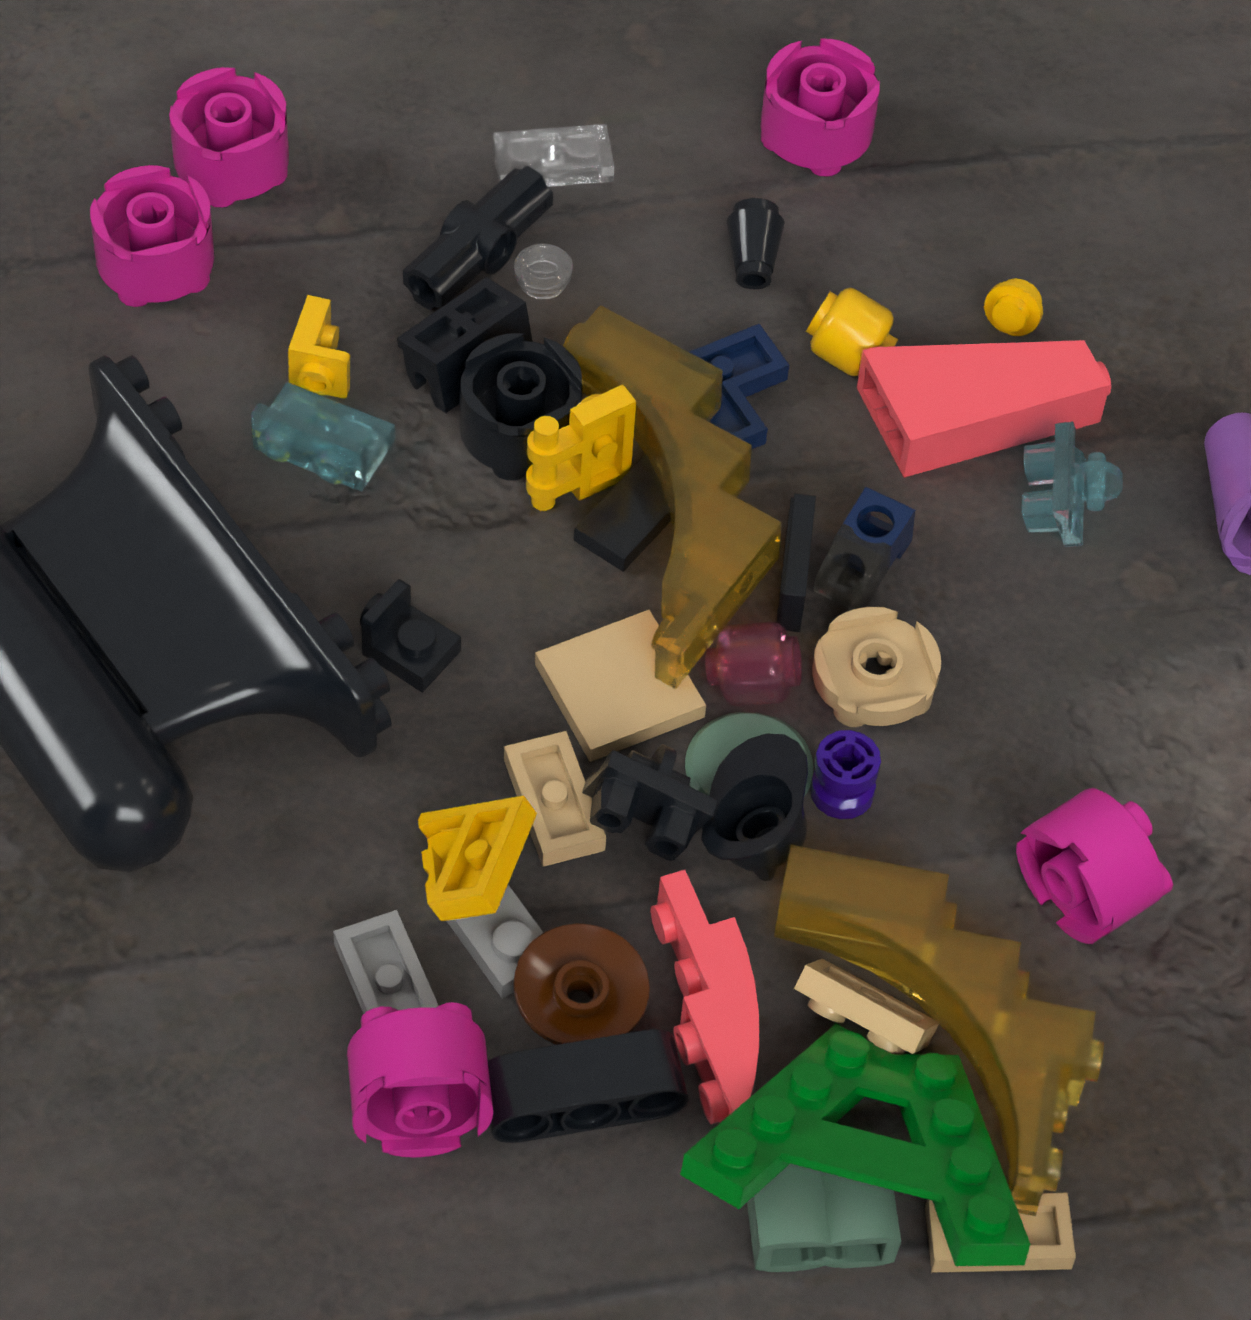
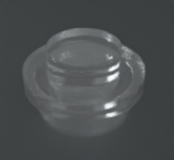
(543, 270)

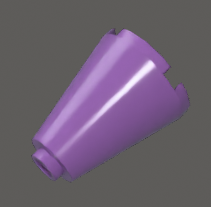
(1230, 478)

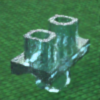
(1072, 481)

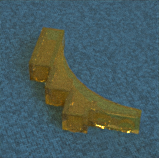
(902, 930)

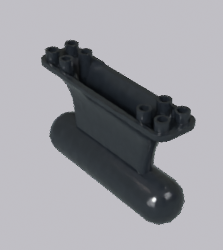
(143, 620)

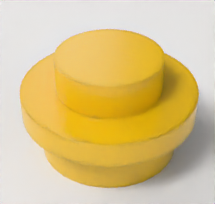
(1014, 307)

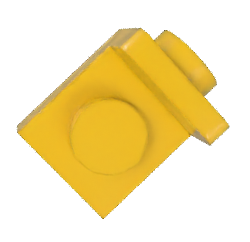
(313, 352)

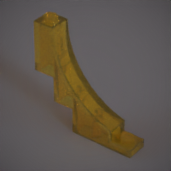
(718, 540)

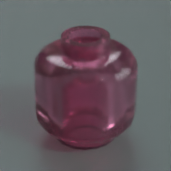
(754, 663)

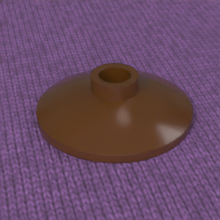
(584, 960)

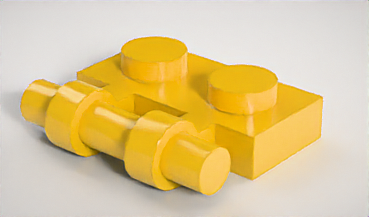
(586, 453)

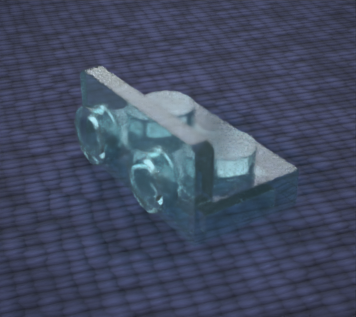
(322, 436)

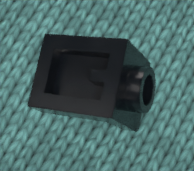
(406, 638)

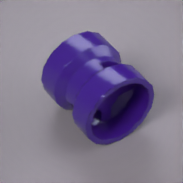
(845, 774)

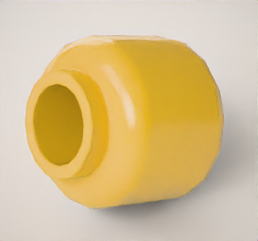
(847, 326)

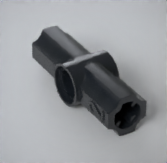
(478, 237)

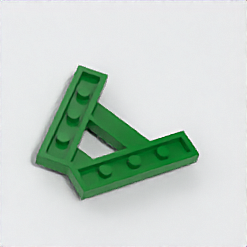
(946, 1162)

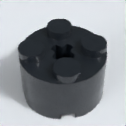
(506, 391)

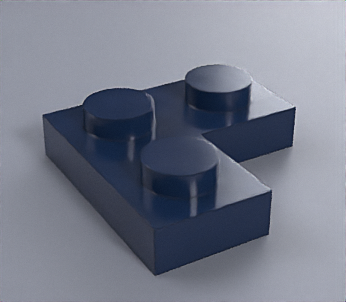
(748, 366)

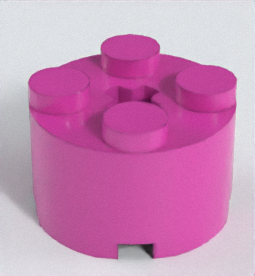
(819, 105)
(230, 134)
(152, 235)
(1093, 864)
(419, 1079)

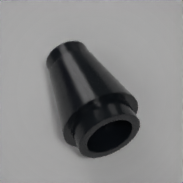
(755, 238)

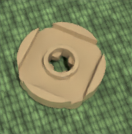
(868, 697)

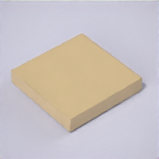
(611, 690)

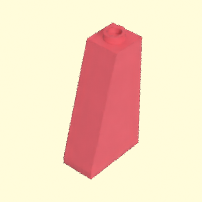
(977, 398)

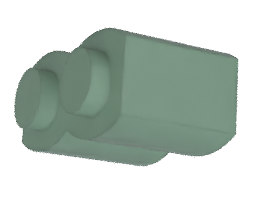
(822, 1220)

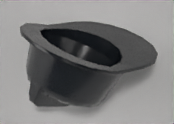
(759, 804)

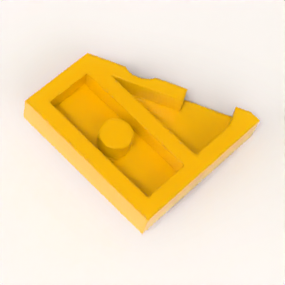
(473, 854)

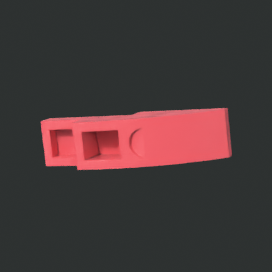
(719, 997)

